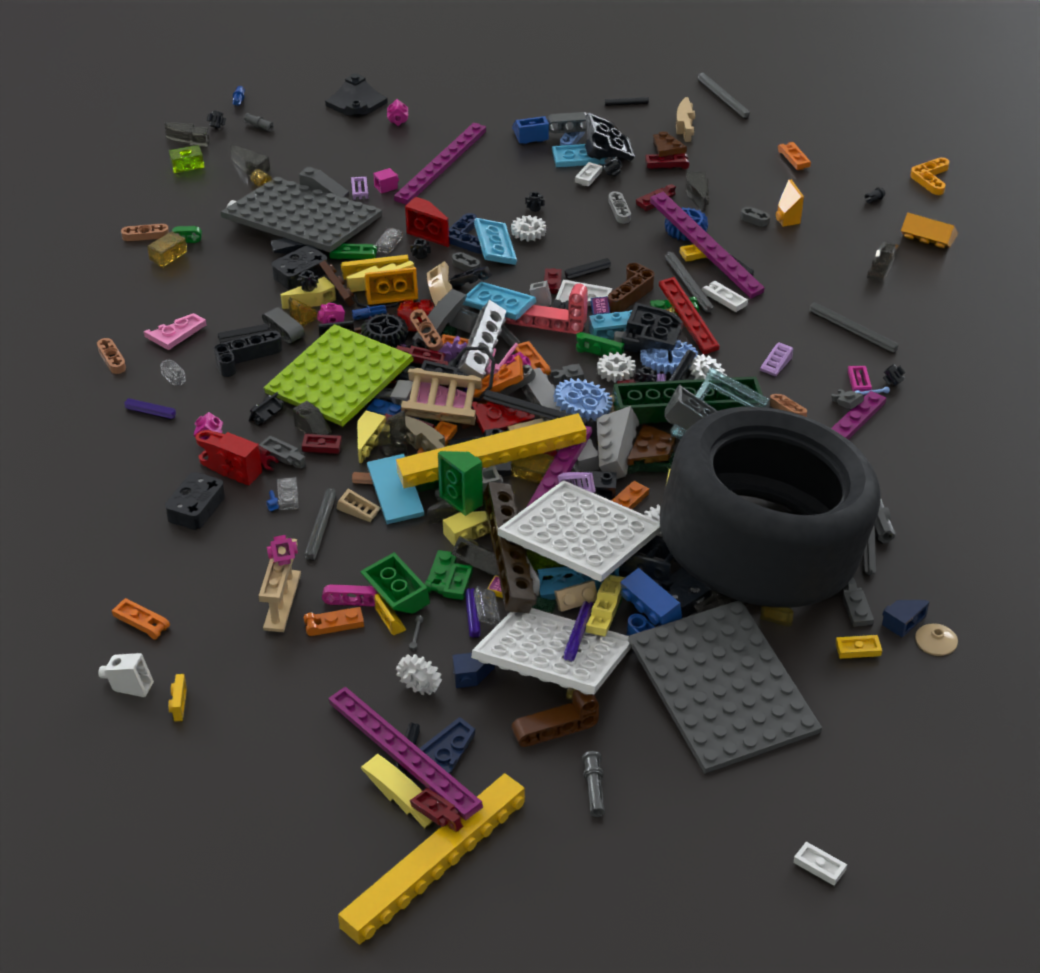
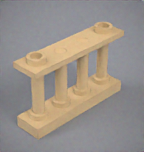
(437, 412)
(279, 591)

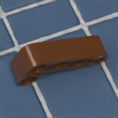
(638, 283)
(558, 721)

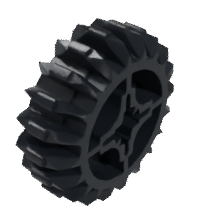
(386, 329)

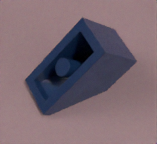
(904, 615)
(469, 670)

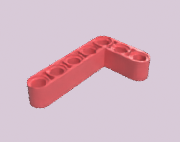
(558, 319)

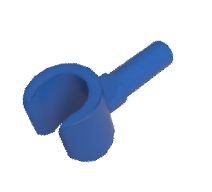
(272, 503)

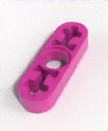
(337, 599)

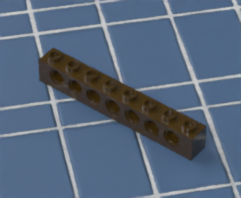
(509, 556)

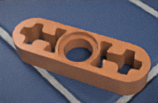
(136, 233)
(426, 336)
(111, 350)
(784, 403)

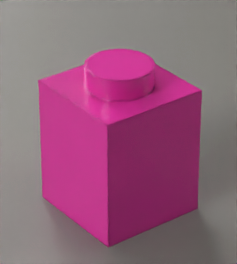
(386, 180)

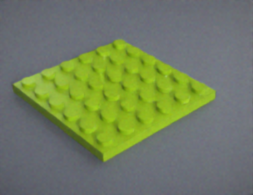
(339, 374)

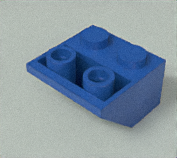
(531, 129)

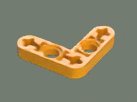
(925, 173)

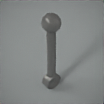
(413, 645)

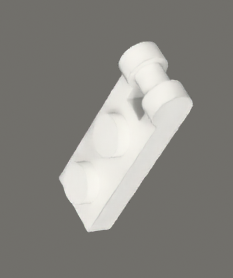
(725, 296)

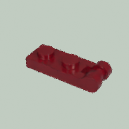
(678, 160)

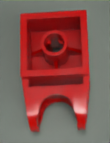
(230, 456)

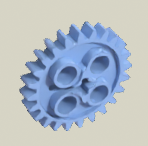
(658, 358)
(582, 399)

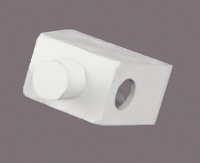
(128, 674)

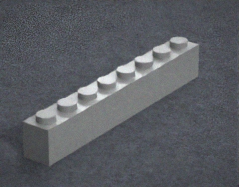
(541, 392)

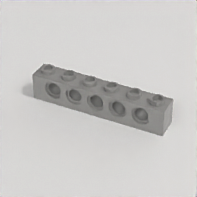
(483, 335)

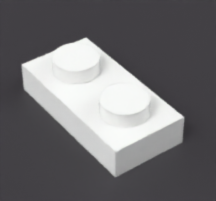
(588, 174)
(820, 863)

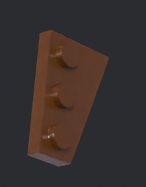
(668, 145)
(337, 282)

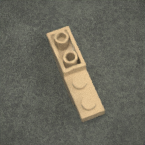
(684, 119)
(438, 282)

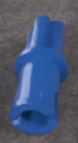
(238, 95)
(368, 312)

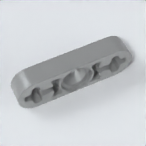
(617, 200)

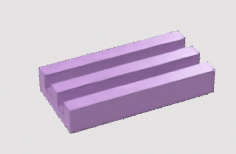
(359, 194)

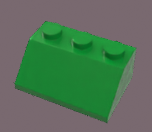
(460, 480)
(397, 584)

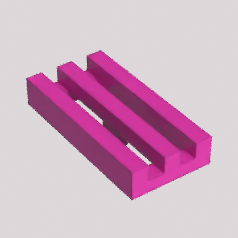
(860, 387)

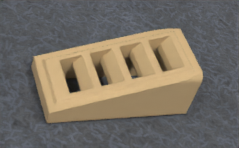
(350, 496)

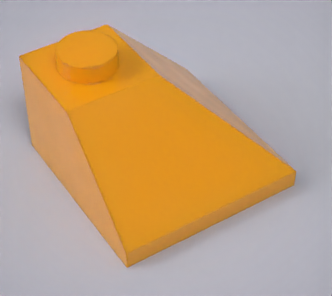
(790, 205)

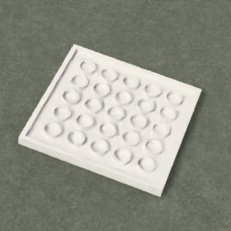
(580, 530)
(536, 646)

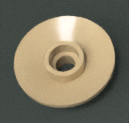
(936, 639)

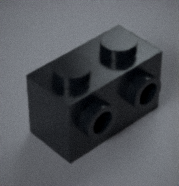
(604, 483)

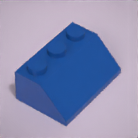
(650, 598)

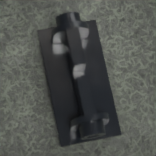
(260, 412)

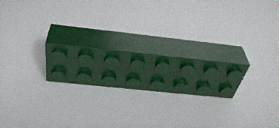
(652, 398)

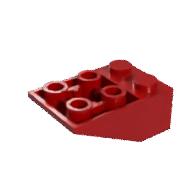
(408, 306)

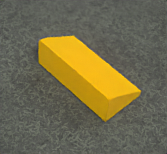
(388, 616)

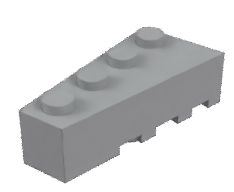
(615, 440)

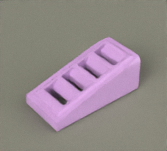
(778, 358)
(577, 475)

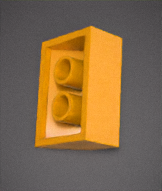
(929, 230)
(391, 285)

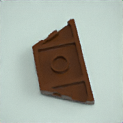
(652, 446)

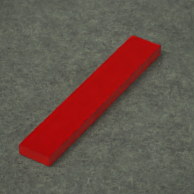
(689, 315)

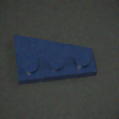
(449, 744)

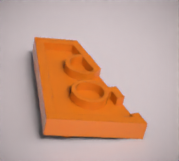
(505, 377)

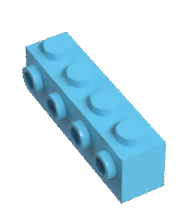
(606, 324)

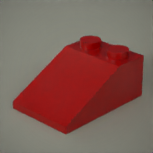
(426, 221)

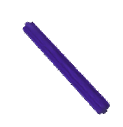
(578, 631)

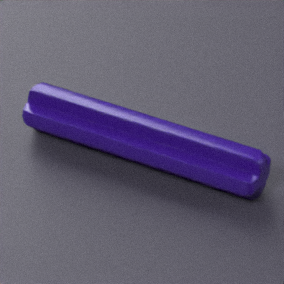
(150, 408)
(473, 620)

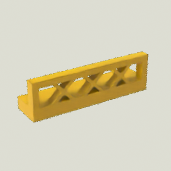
(352, 267)

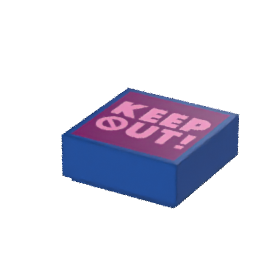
(600, 305)

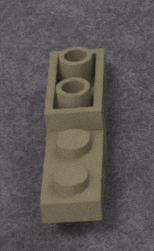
(423, 435)

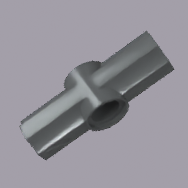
(882, 525)

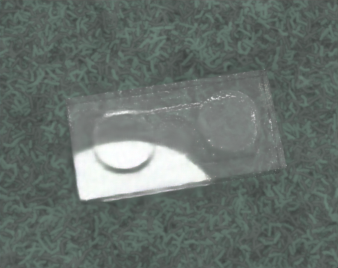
(389, 240)
(287, 493)
(486, 606)

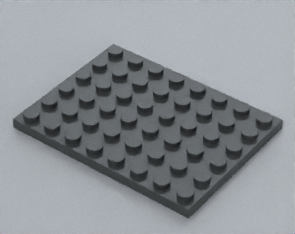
(302, 214)
(724, 686)

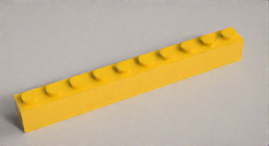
(497, 448)
(429, 862)

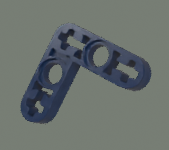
(461, 238)

